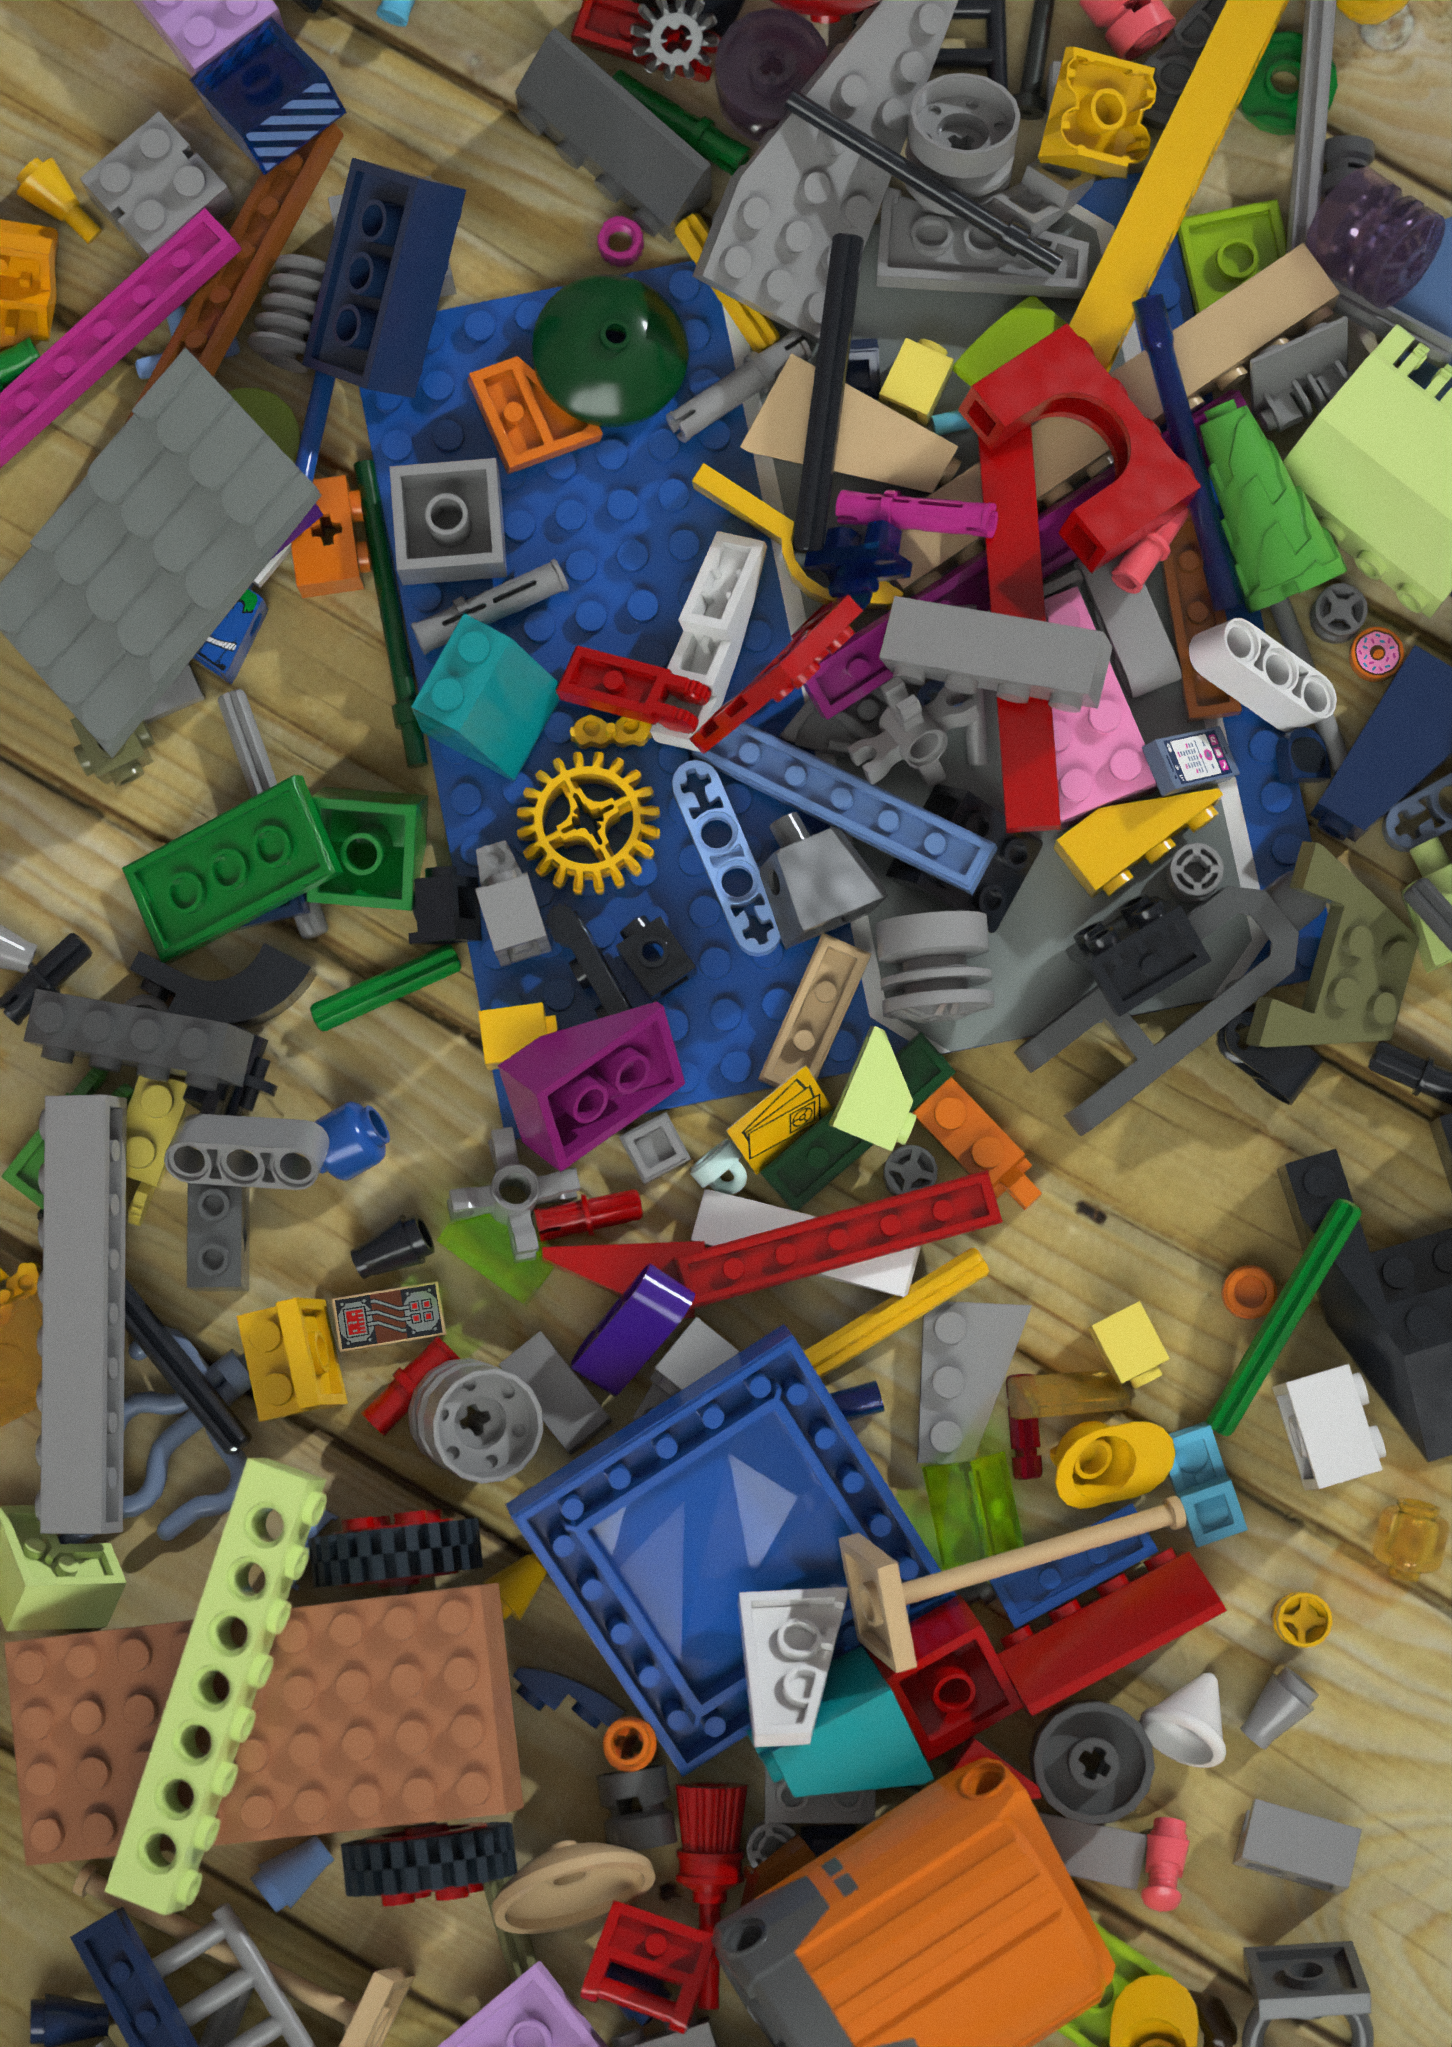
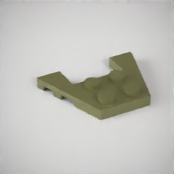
(1356, 970)

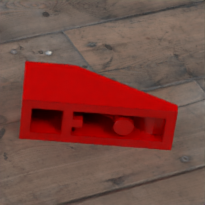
(617, 1265)

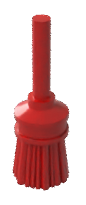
(710, 1857)

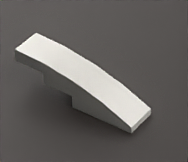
(714, 626)
(732, 1217)

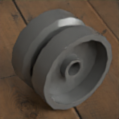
(1123, 1768)

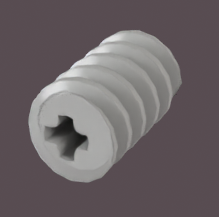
(288, 311)

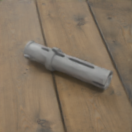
(755, 375)
(492, 604)

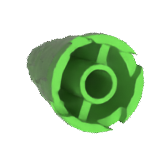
(1267, 519)

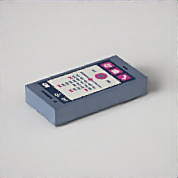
(1190, 760)

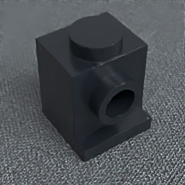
(446, 908)
(660, 976)

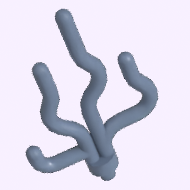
(230, 1380)

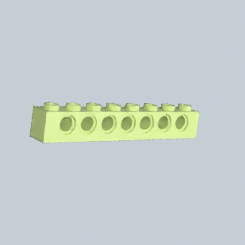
(139, 1868)

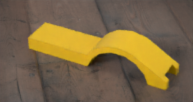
(777, 528)

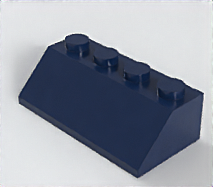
(383, 278)

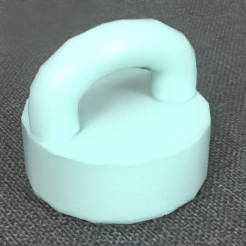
(717, 1162)

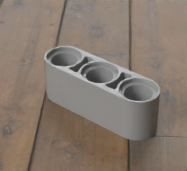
(1133, 628)
(268, 1139)

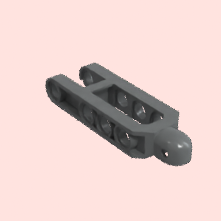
(1280, 916)

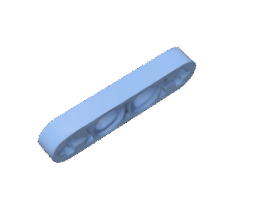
(721, 860)

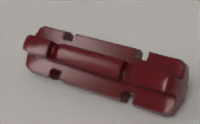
(1025, 1441)

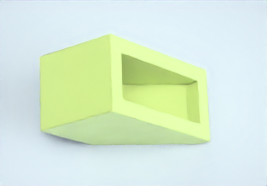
(875, 1096)

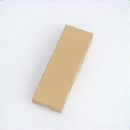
(816, 1010)

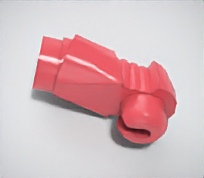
(1165, 1863)

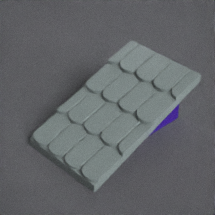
(152, 550)

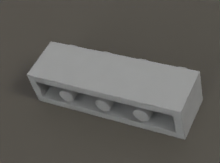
(996, 653)

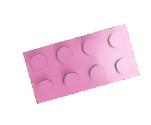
(1099, 748)

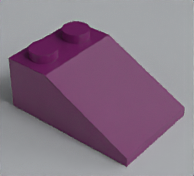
(590, 1081)

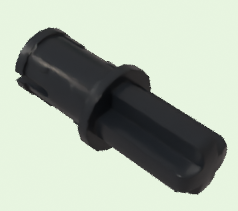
(45, 975)
(1412, 1071)

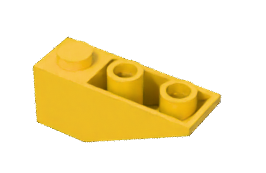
(1122, 835)

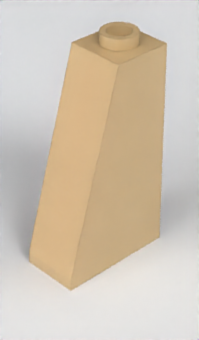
(871, 439)

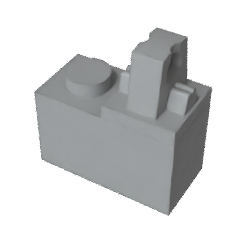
(509, 906)
(689, 1359)

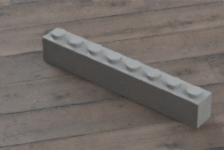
(82, 1315)

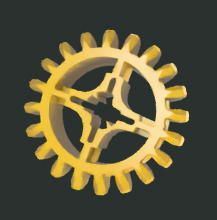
(568, 836)

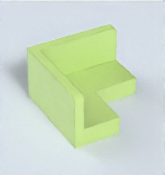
(52, 1582)

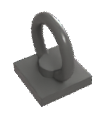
(1307, 1985)

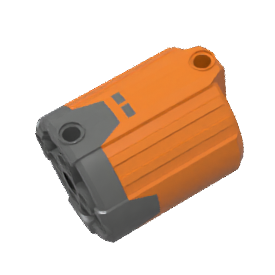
(923, 1930)

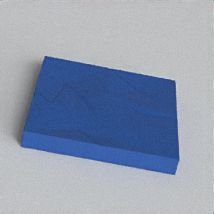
(705, 1500)

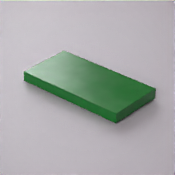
(232, 869)

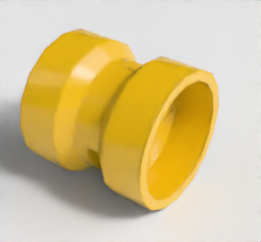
(1311, 1619)

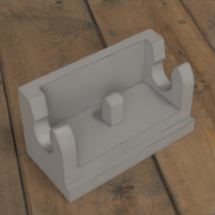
(1297, 1847)

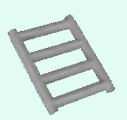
(252, 1974)

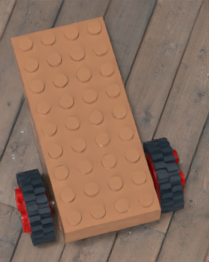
(364, 1723)

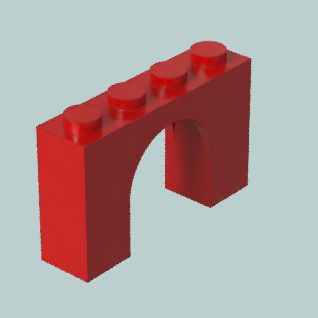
(1067, 381)

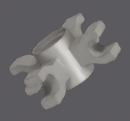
(912, 733)
(477, 1201)

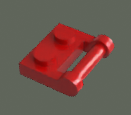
(653, 1948)

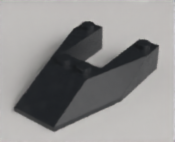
(1387, 1304)

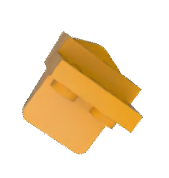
(27, 282)

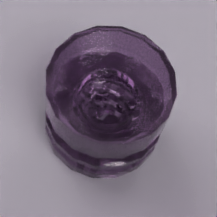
(1375, 237)

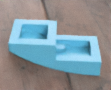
(1204, 1486)

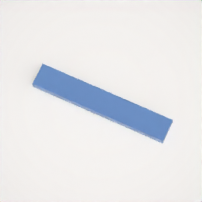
(852, 805)

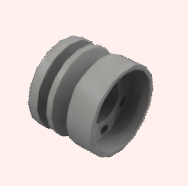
(964, 135)
(934, 965)
(500, 1433)

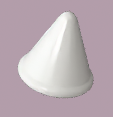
(1188, 1724)

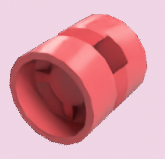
(1130, 24)

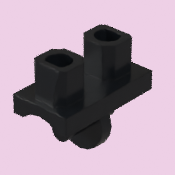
(233, 1099)

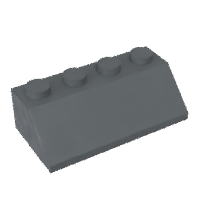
(612, 137)

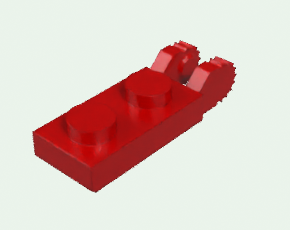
(606, 28)
(630, 689)

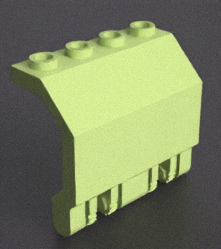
(1383, 473)

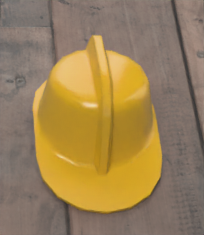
(1110, 1462)
(1154, 2014)

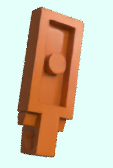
(977, 1142)

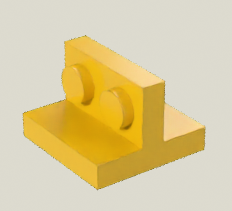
(292, 1358)

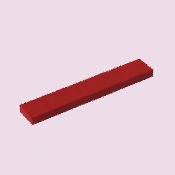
(839, 1239)

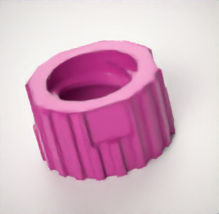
(626, 257)

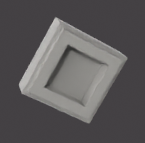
(655, 1148)

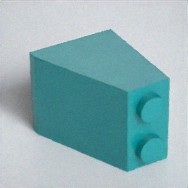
(486, 698)
(856, 1738)

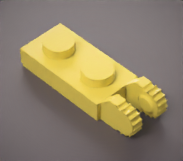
(151, 1124)

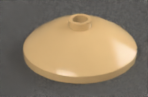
(571, 1887)

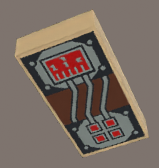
(389, 1317)

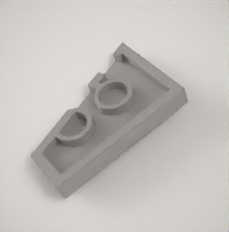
(962, 1373)

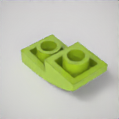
(1006, 339)

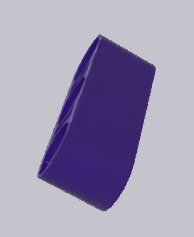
(632, 1330)

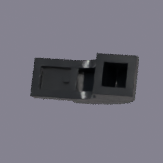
(245, 1000)

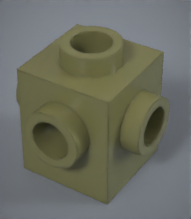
(127, 762)

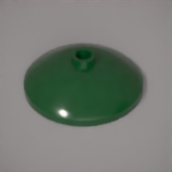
(602, 379)

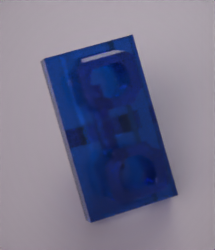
(858, 567)

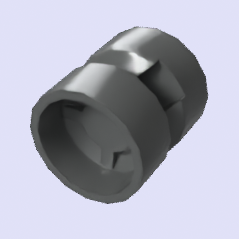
(641, 1828)

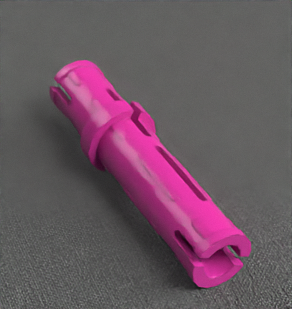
(917, 513)

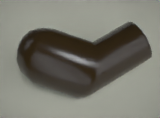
(1214, 2021)

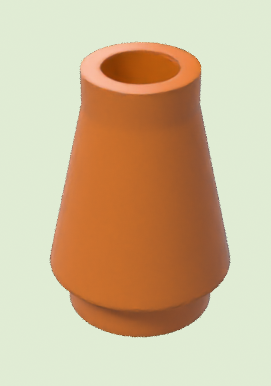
(619, 1742)

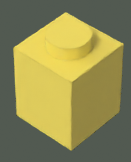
(917, 380)
(1129, 1346)

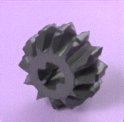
(674, 53)

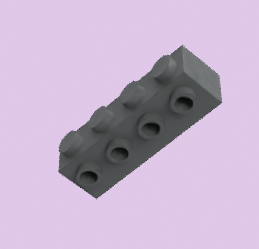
(139, 1038)

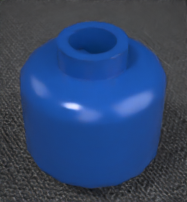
(355, 1140)

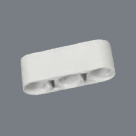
(1262, 675)

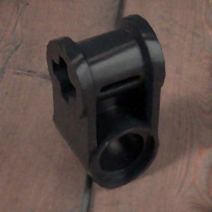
(1277, 1070)

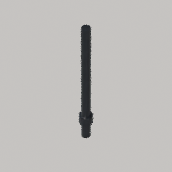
(1011, 236)

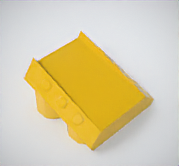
(1098, 114)

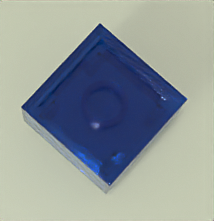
(268, 95)

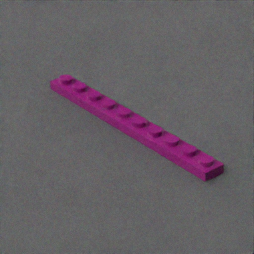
(856, 665)

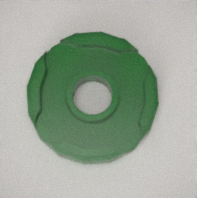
(1262, 102)

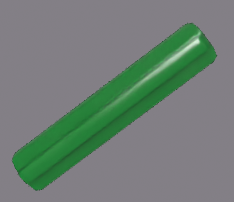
(385, 987)

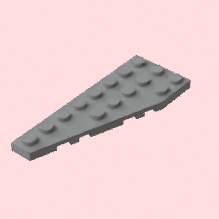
(804, 186)

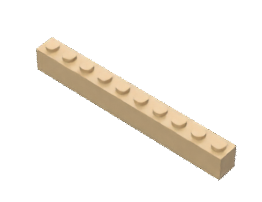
(1210, 354)

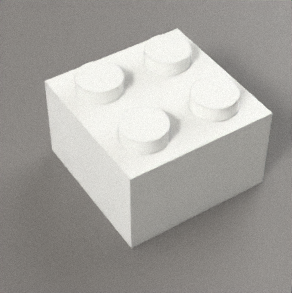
(1329, 1427)

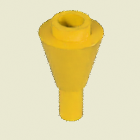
(49, 190)
(518, 1585)

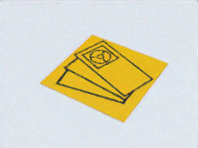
(779, 1119)

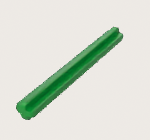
(1284, 1316)

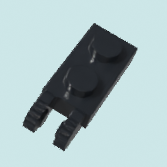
(590, 964)

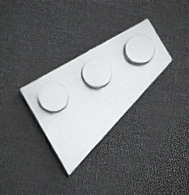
(787, 1659)

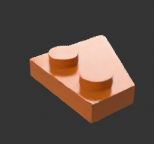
(523, 417)

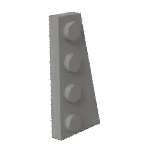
(951, 255)

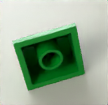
(377, 844)

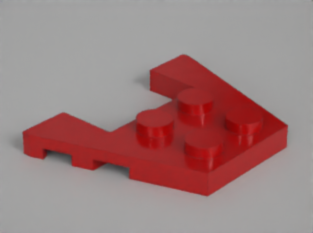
(816, 638)

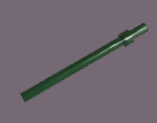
(390, 615)

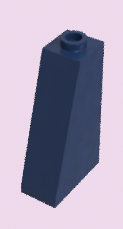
(1394, 751)

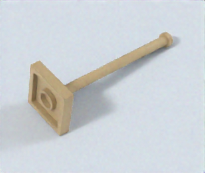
(881, 1599)
(365, 2021)

